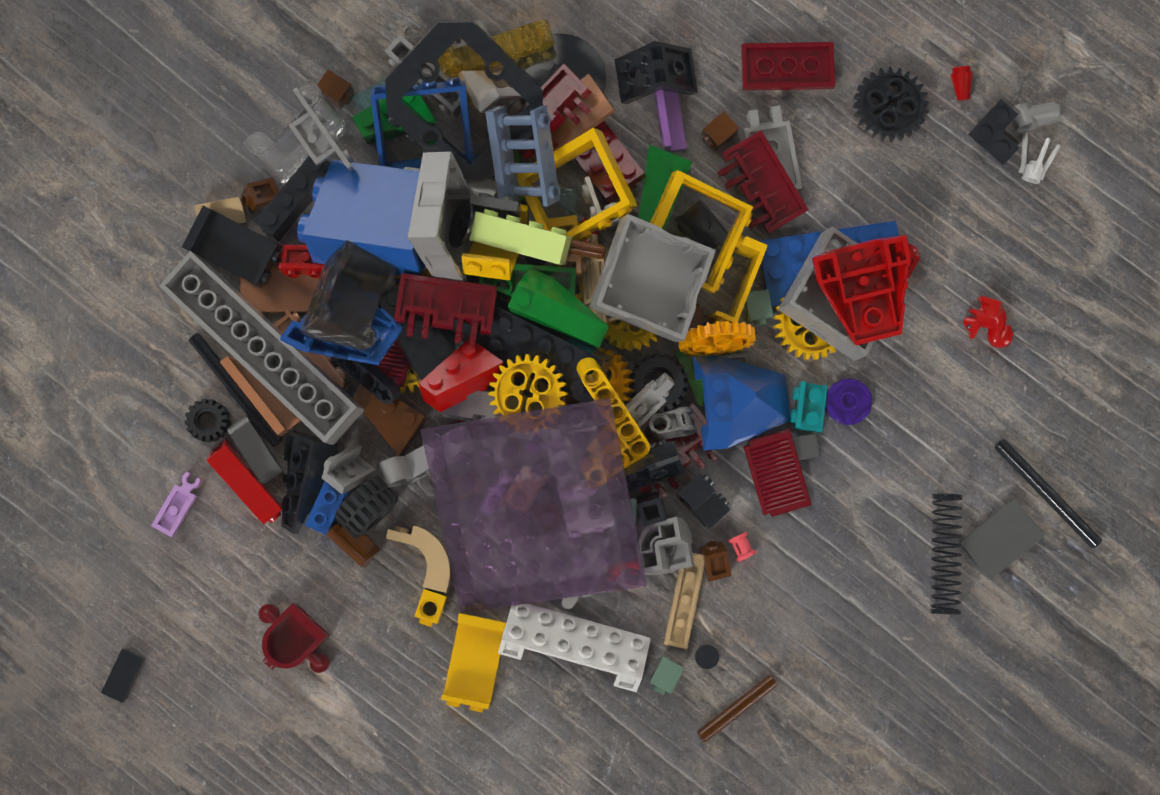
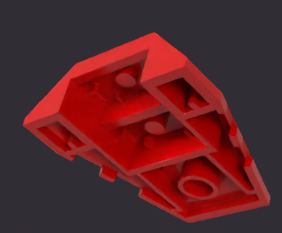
(866, 286)

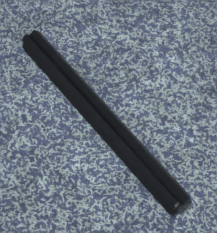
(213, 362)
(1048, 493)

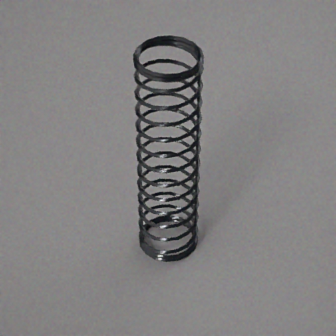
(941, 497)

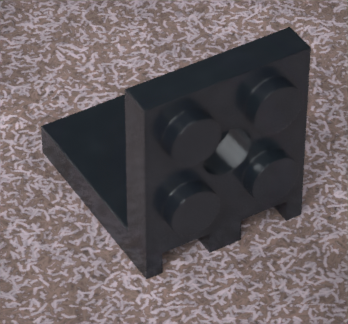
(656, 71)

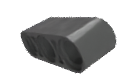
(255, 450)

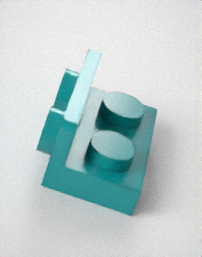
(809, 407)

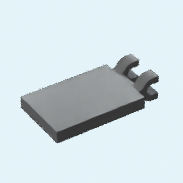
(779, 137)

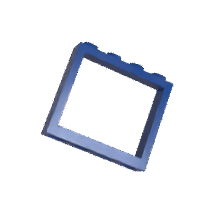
(450, 85)

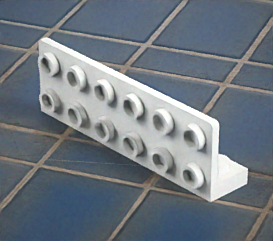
(577, 642)

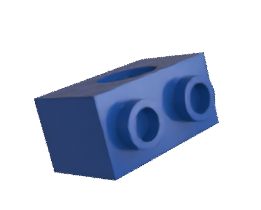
(325, 508)

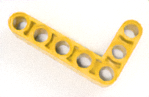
(627, 436)

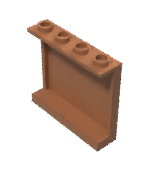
(269, 406)

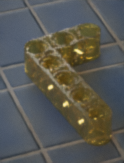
(515, 42)

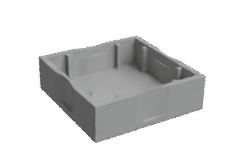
(437, 197)
(652, 278)
(811, 308)

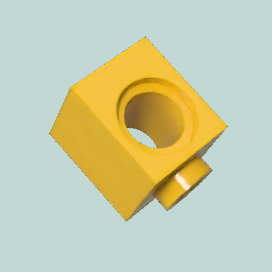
(430, 596)

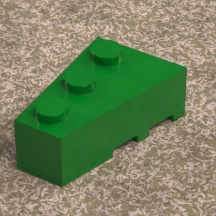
(365, 122)

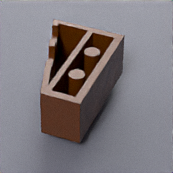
(395, 421)

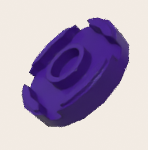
(848, 401)

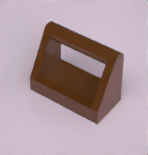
(361, 549)

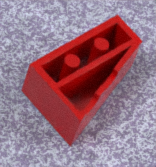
(459, 375)

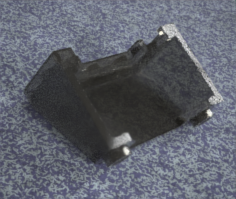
(348, 297)

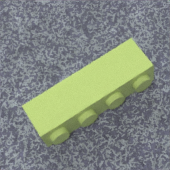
(520, 237)

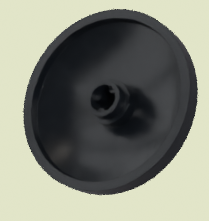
(567, 50)

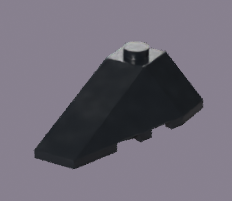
(658, 465)
(304, 476)

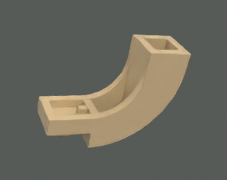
(438, 566)

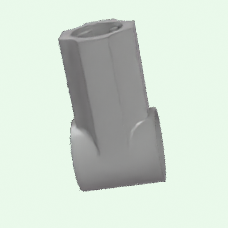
(1035, 116)

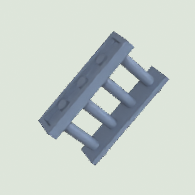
(503, 158)

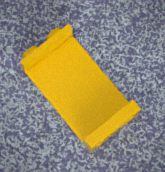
(754, 251)
(492, 261)
(473, 662)

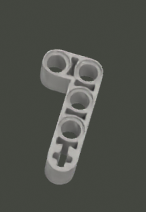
(405, 469)

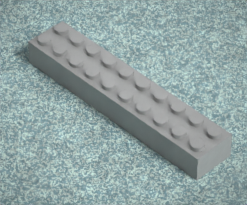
(257, 346)

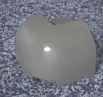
(666, 547)

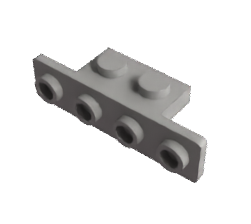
(315, 137)

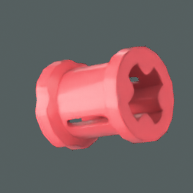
(742, 546)

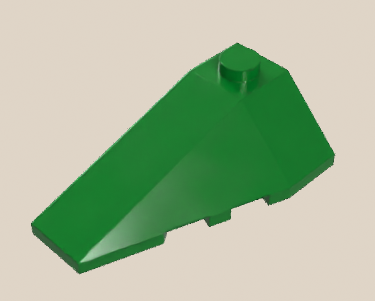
(553, 306)

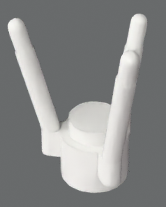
(1033, 171)

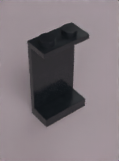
(233, 246)

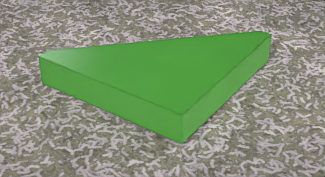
(695, 385)

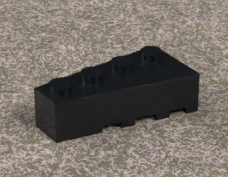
(421, 353)

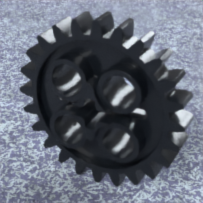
(902, 121)

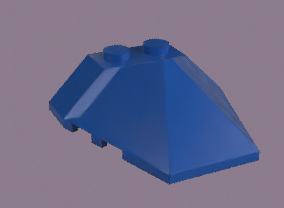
(385, 330)
(739, 400)

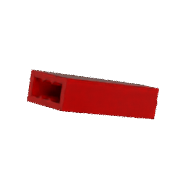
(244, 483)

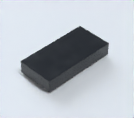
(123, 675)

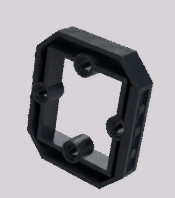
(429, 50)

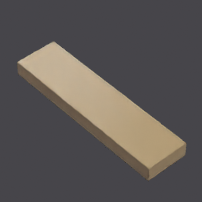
(684, 604)

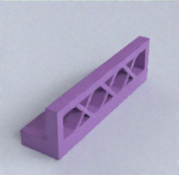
(670, 121)

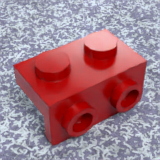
(297, 261)

